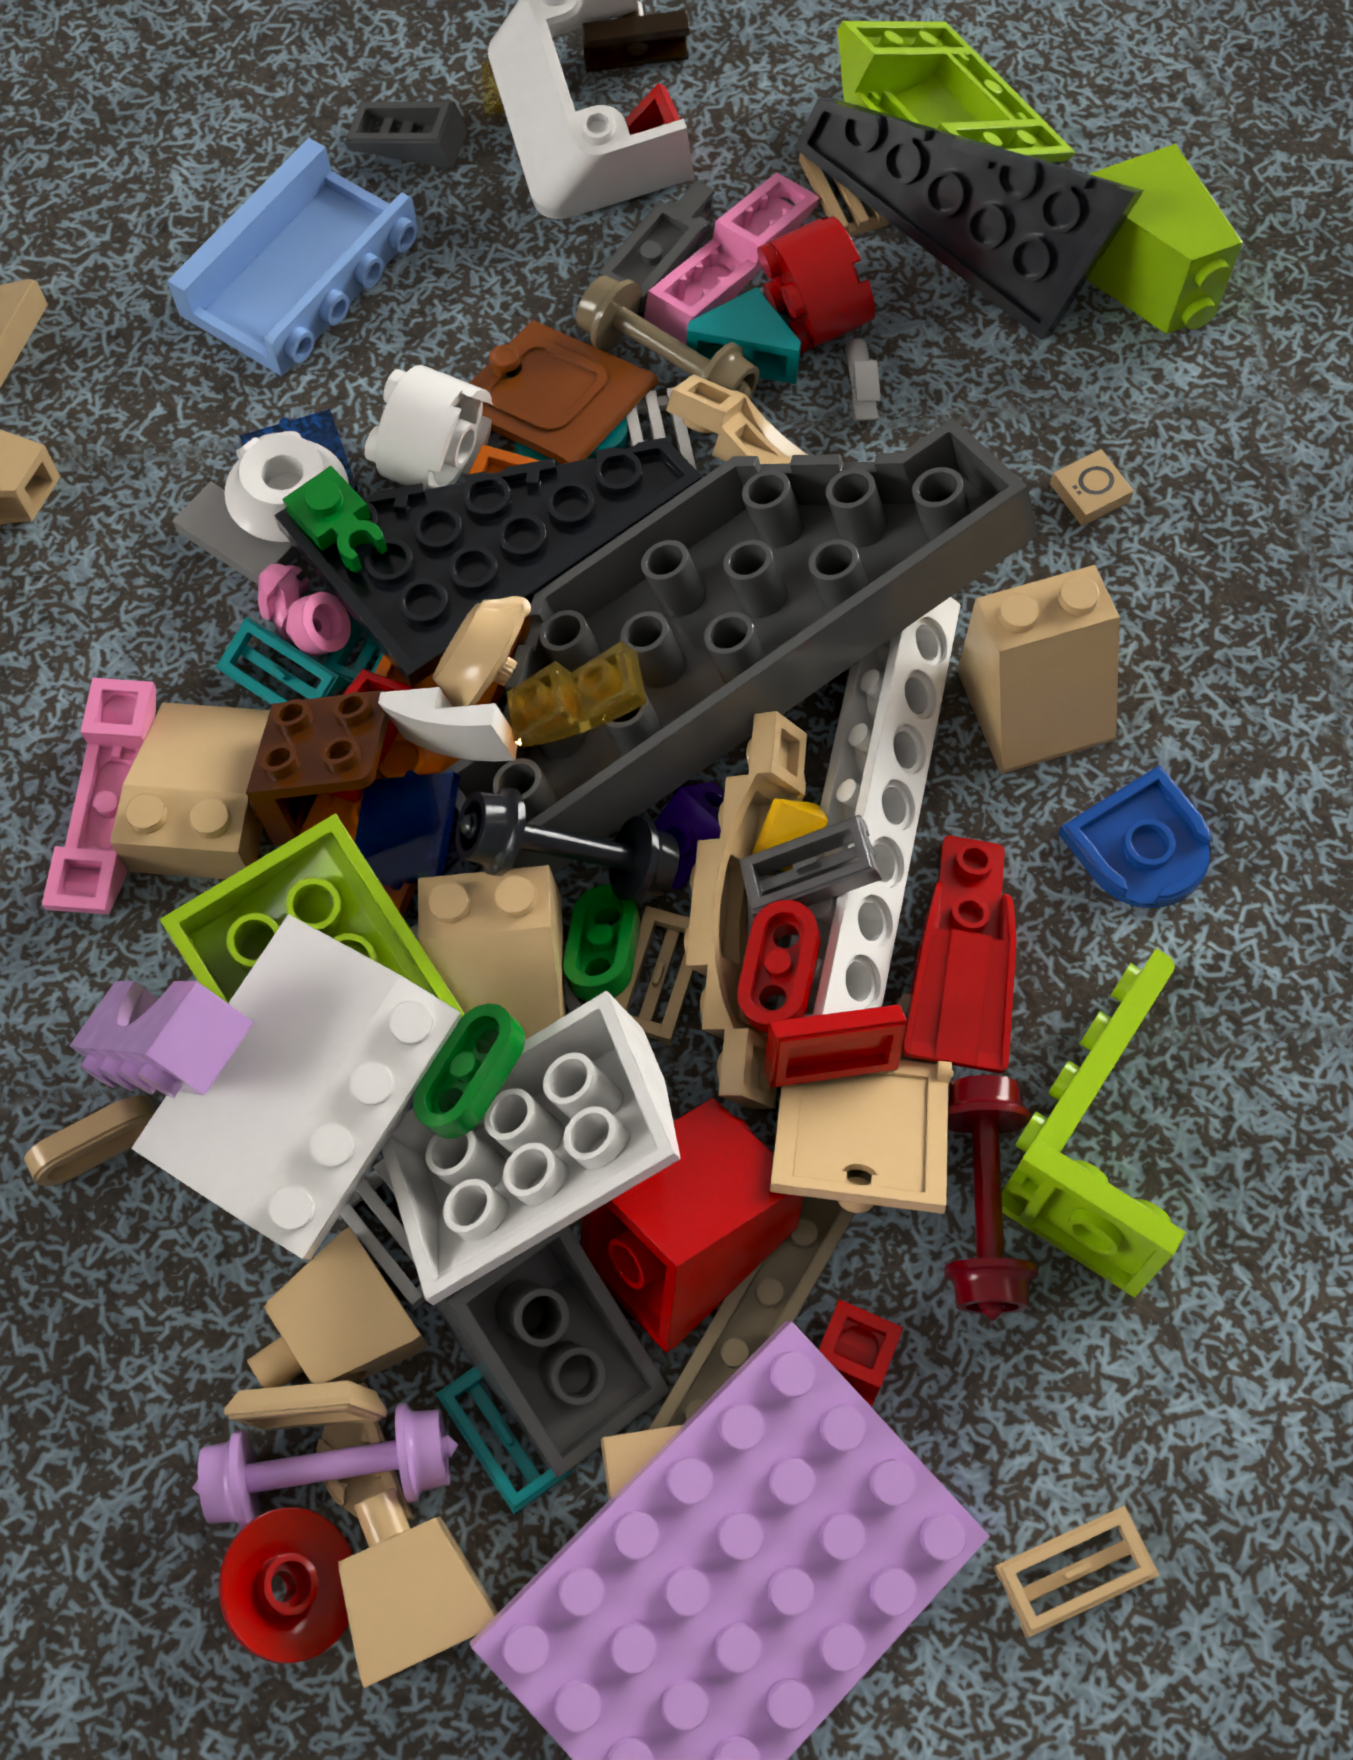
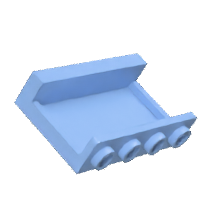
(292, 260)

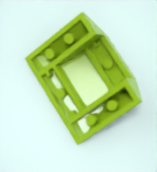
(939, 81)

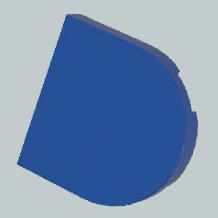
(1143, 842)

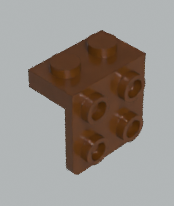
(312, 751)

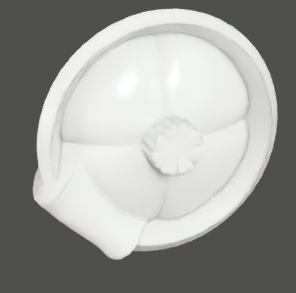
(269, 472)

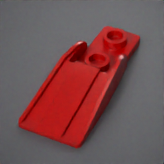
(965, 962)

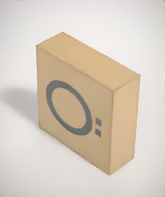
(1091, 487)

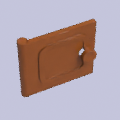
(564, 394)

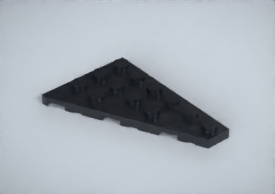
(486, 542)

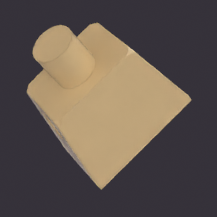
(336, 1321)
(408, 1591)

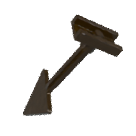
(635, 40)

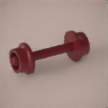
(989, 1282)

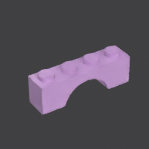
(162, 1041)

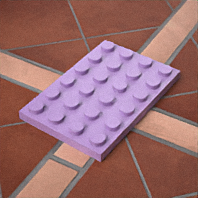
(735, 1575)

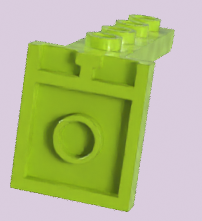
(1072, 1199)

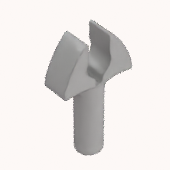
(864, 381)

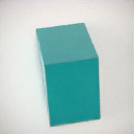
(755, 327)

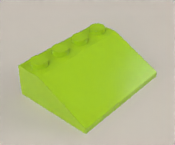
(316, 880)

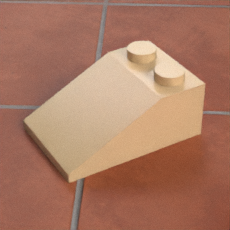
(187, 794)
(497, 941)

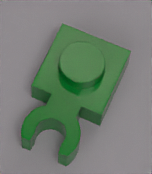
(334, 512)

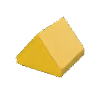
(789, 821)

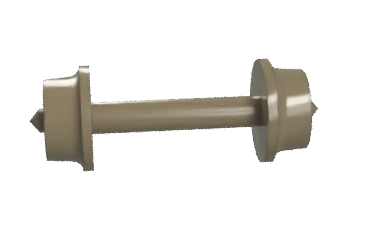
(610, 312)

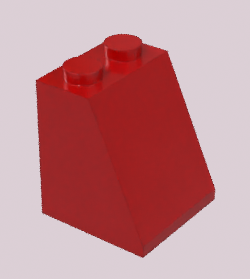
(692, 1228)

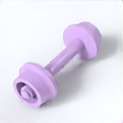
(232, 1478)

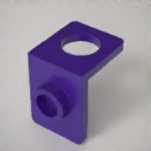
(691, 819)

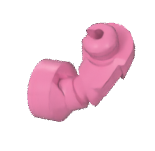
(314, 622)

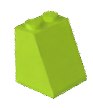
(1173, 246)

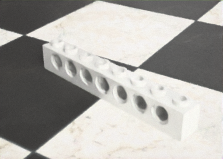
(881, 774)

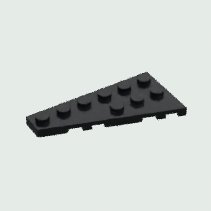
(991, 215)

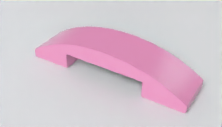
(88, 870)

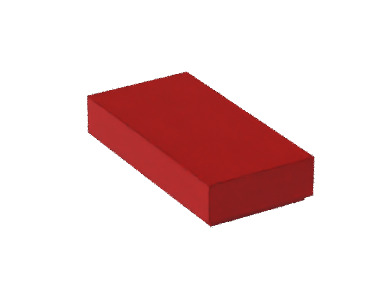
(834, 1045)

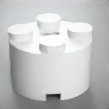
(428, 428)

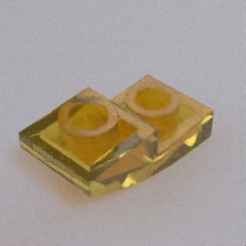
(568, 703)

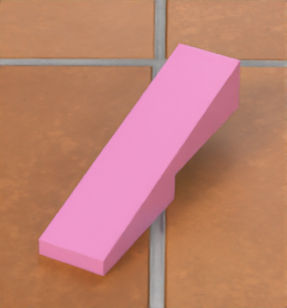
(731, 257)

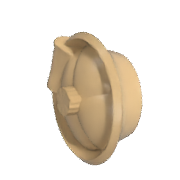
(481, 650)

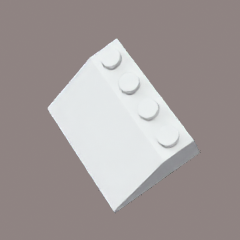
(305, 1090)
(560, 1139)

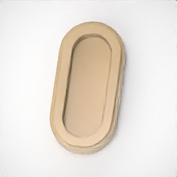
(89, 1141)

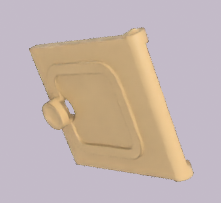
(870, 1123)

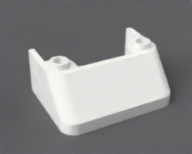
(568, 155)

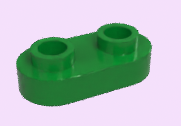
(600, 954)
(469, 1071)

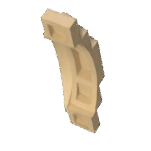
(734, 417)
(719, 906)

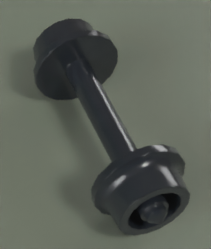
(495, 829)

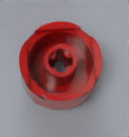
(817, 282)

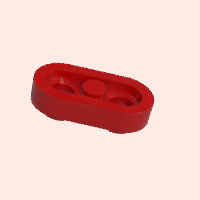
(778, 970)

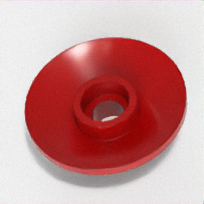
(306, 1555)

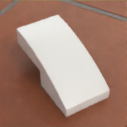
(458, 732)

